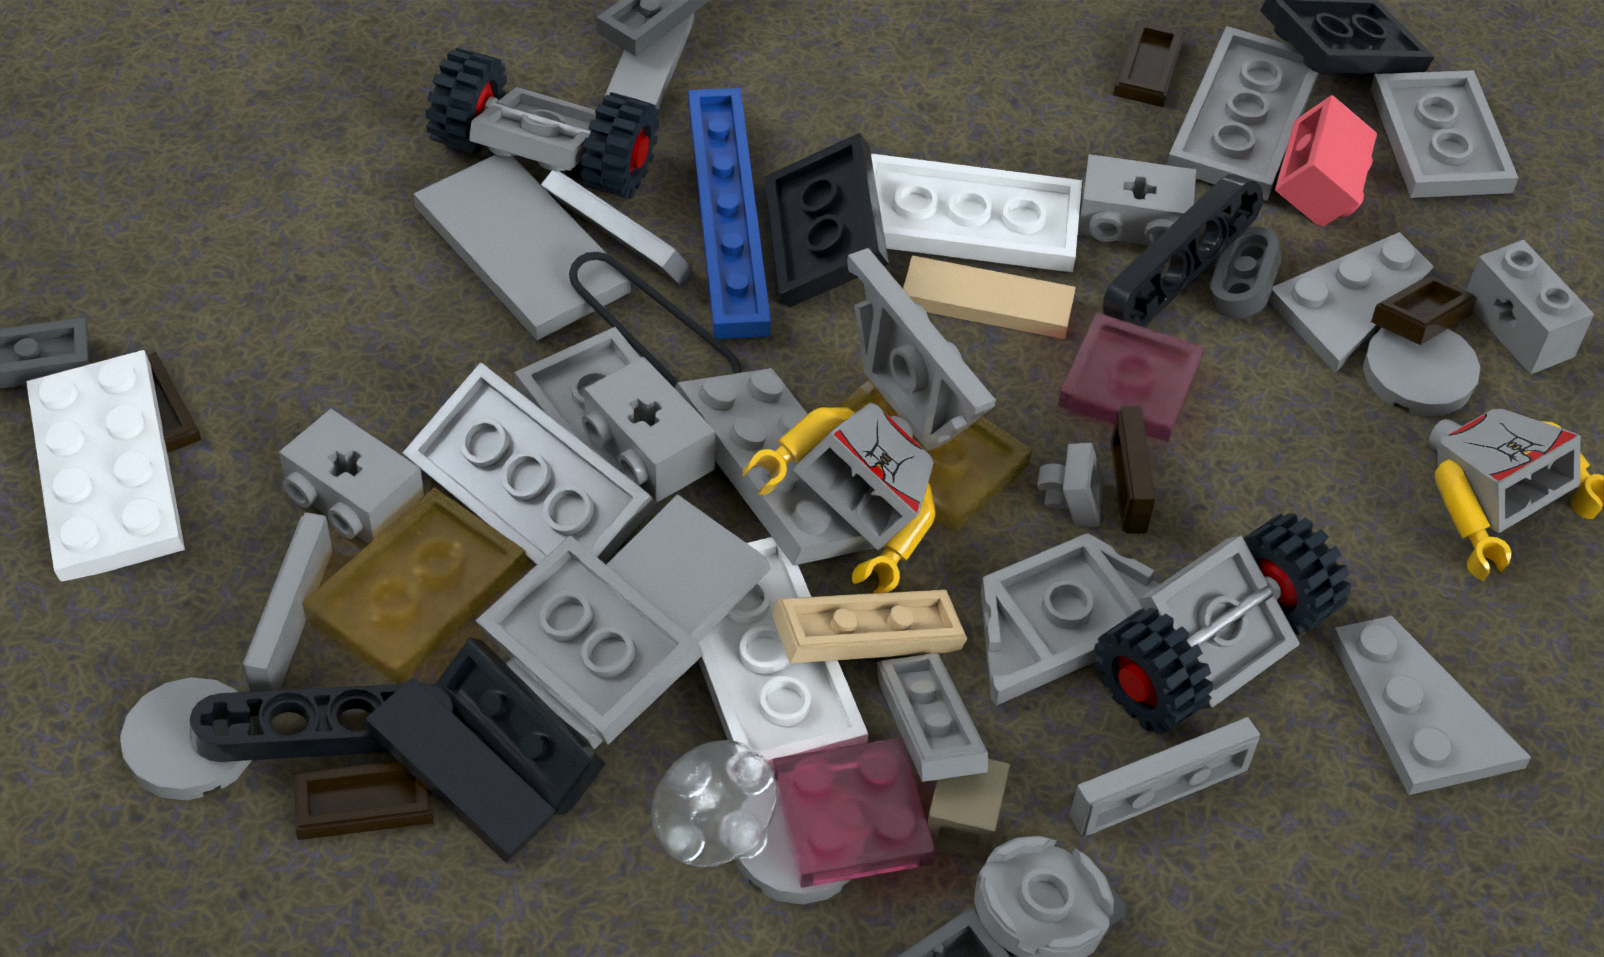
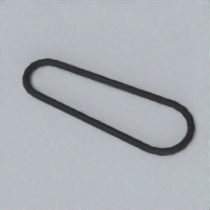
(613, 322)

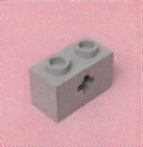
(1132, 199)
(1528, 306)
(648, 429)
(349, 477)

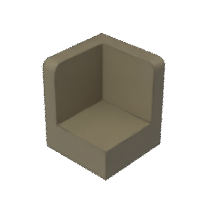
(967, 812)

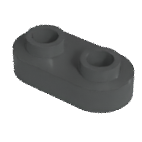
(1246, 273)

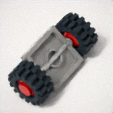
(475, 111)
(1221, 621)

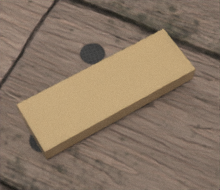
(990, 296)
(867, 626)

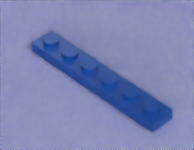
(728, 215)

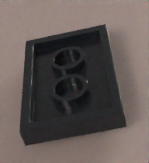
(1347, 36)
(821, 215)

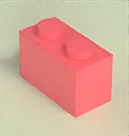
(1327, 162)

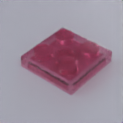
(1131, 367)
(852, 812)

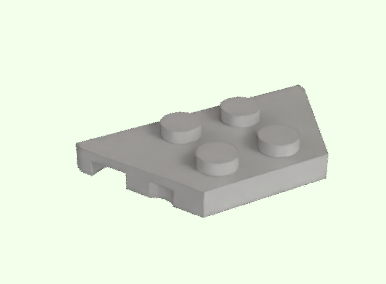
(912, 361)
(1053, 609)

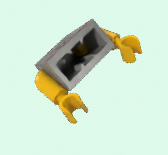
(1505, 471)
(867, 473)

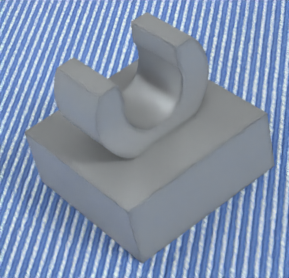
(1076, 485)

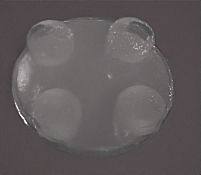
(715, 804)

